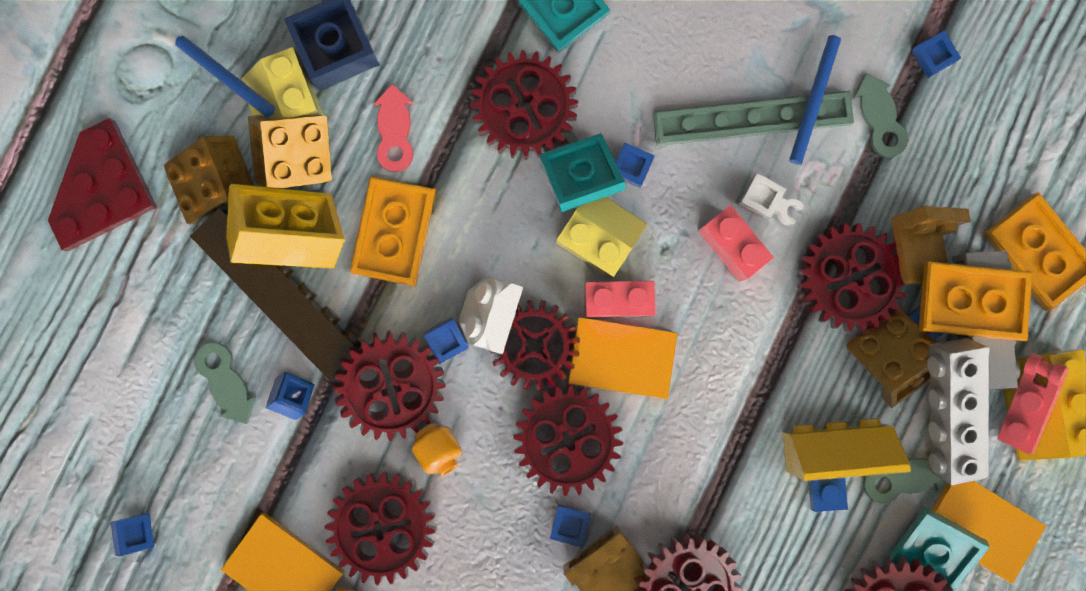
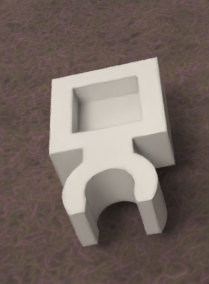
(765, 198)

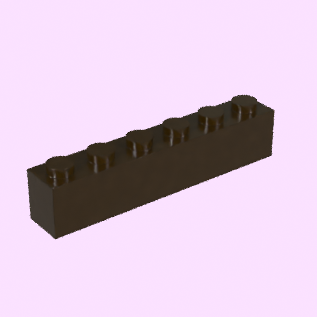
(282, 300)

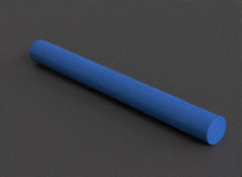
(225, 76)
(815, 99)

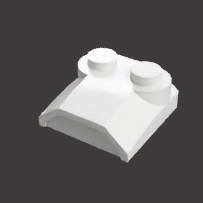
(489, 313)

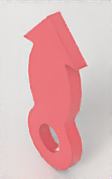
(394, 128)

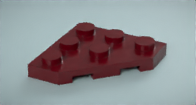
(98, 188)

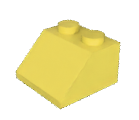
(284, 84)
(601, 235)

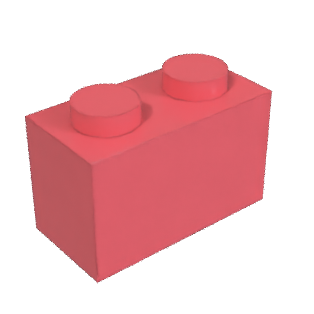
(736, 244)
(619, 299)

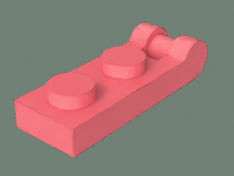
(1032, 404)

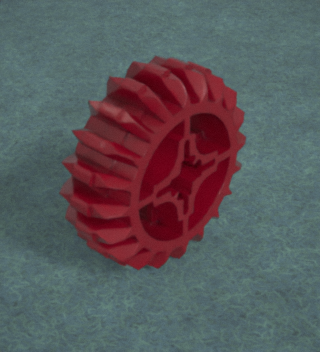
(554, 367)

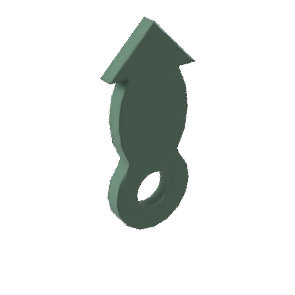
(880, 115)
(225, 383)
(915, 481)

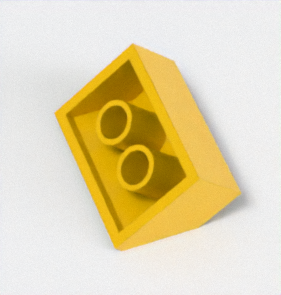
(282, 227)
(1066, 426)
(843, 450)

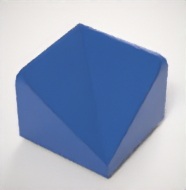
(290, 396)

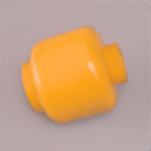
(436, 449)

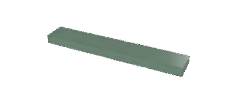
(748, 118)

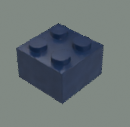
(331, 42)

